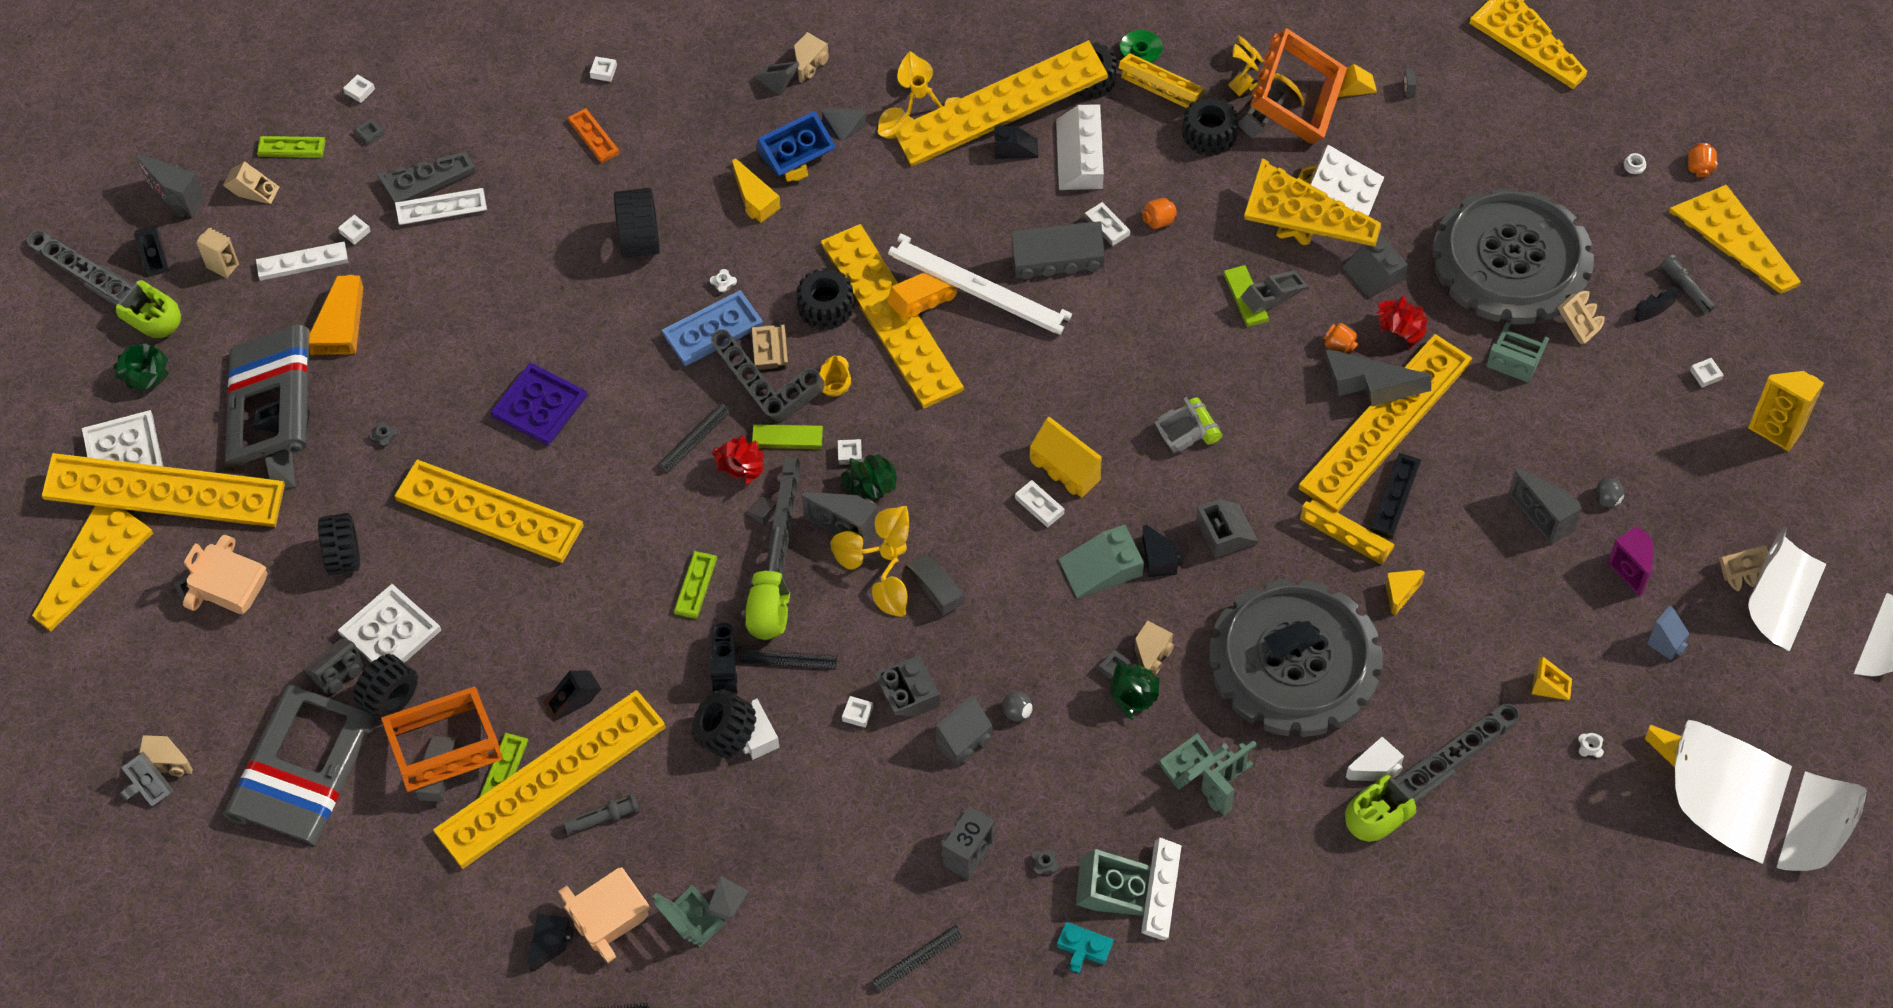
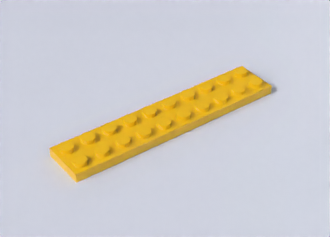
(1000, 103)
(905, 340)
(1382, 428)
(163, 490)
(549, 779)

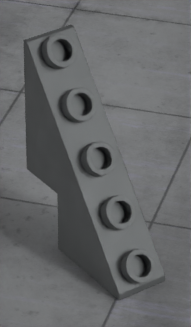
(1380, 380)

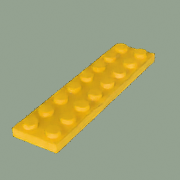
(489, 511)

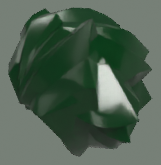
(141, 367)
(869, 477)
(1133, 688)

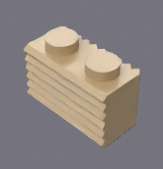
(217, 252)

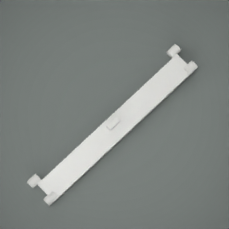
(979, 286)

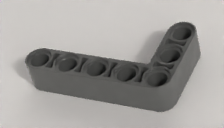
(758, 382)

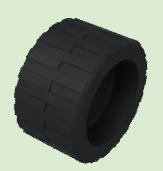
(636, 222)

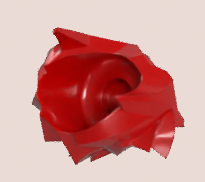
(1403, 319)
(740, 459)

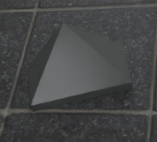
(777, 76)
(843, 121)
(281, 467)
(727, 899)

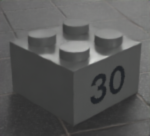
(968, 842)

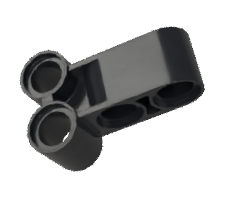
(723, 658)

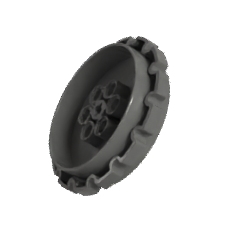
(1512, 255)
(1266, 692)

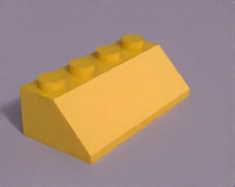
(1785, 407)

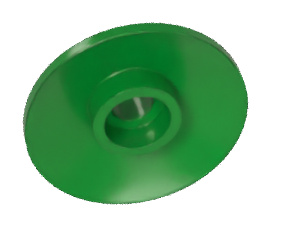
(1142, 40)

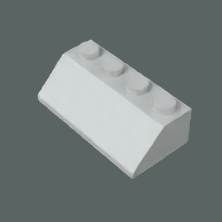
(1080, 148)

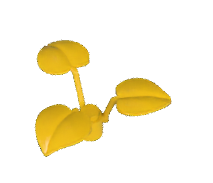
(912, 74)
(1244, 79)
(894, 527)

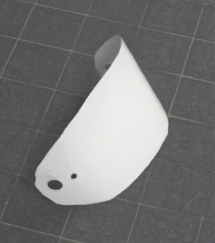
(1785, 592)
(1738, 793)

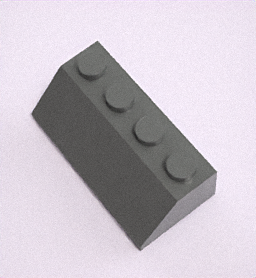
(1057, 250)

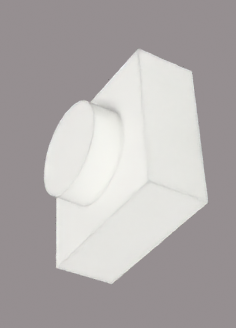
(603, 69)
(359, 88)
(354, 229)
(1706, 372)
(849, 449)
(857, 711)

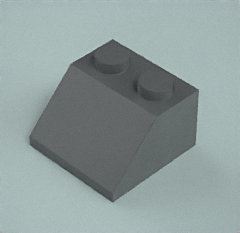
(1376, 267)
(963, 731)

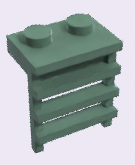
(1514, 359)
(1190, 760)
(1218, 789)
(690, 915)

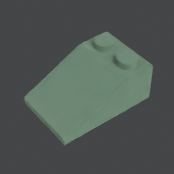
(1102, 562)
(1112, 883)

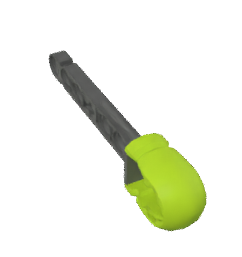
(127, 300)
(768, 598)
(1403, 793)

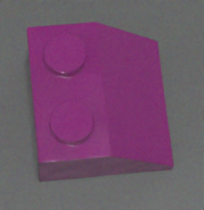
(1633, 558)

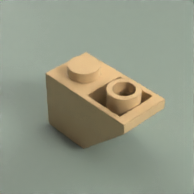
(810, 54)
(250, 184)
(1152, 646)
(165, 755)

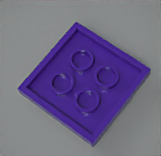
(539, 404)

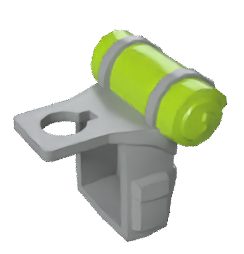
(1188, 425)

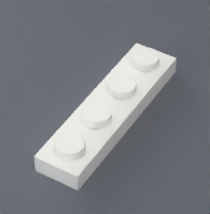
(441, 206)
(302, 261)
(1161, 889)

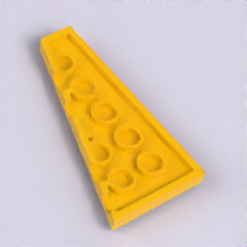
(1528, 36)
(1299, 206)
(1732, 230)
(97, 552)

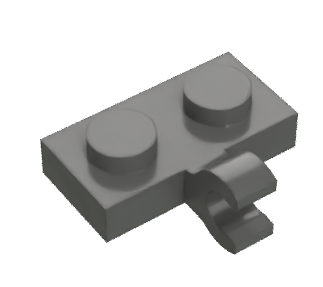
(145, 779)

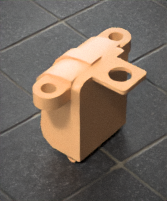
(223, 577)
(606, 910)

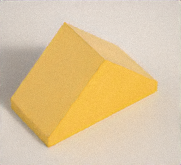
(1357, 82)
(1401, 587)
(1551, 681)

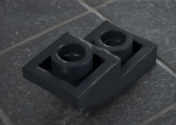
(1654, 305)
(1298, 635)

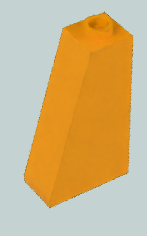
(339, 319)

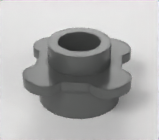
(386, 438)
(1050, 866)

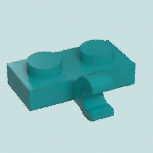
(1084, 945)

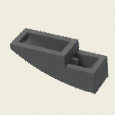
(1253, 120)
(1273, 291)
(936, 584)
(436, 791)

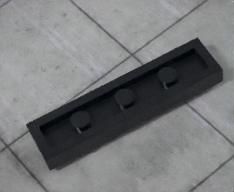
(1395, 495)

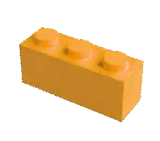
(919, 294)

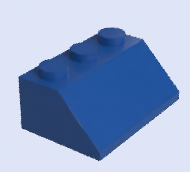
(794, 144)

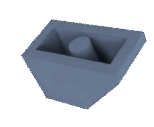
(1669, 635)

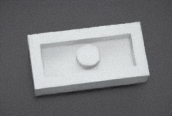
(1112, 228)
(1039, 503)

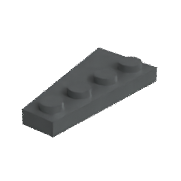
(426, 177)

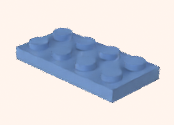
(692, 335)

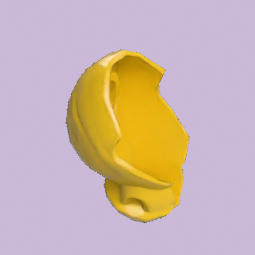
(836, 371)

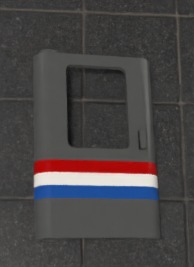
(261, 366)
(289, 795)

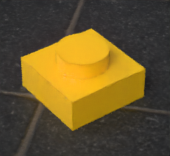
(797, 174)

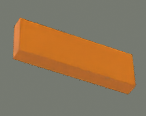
(593, 135)

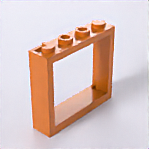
(1317, 59)
(449, 763)

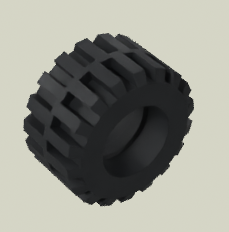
(1109, 63)
(1206, 138)
(829, 312)
(338, 544)
(385, 686)
(723, 723)

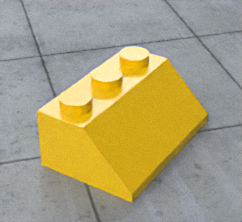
(1066, 458)

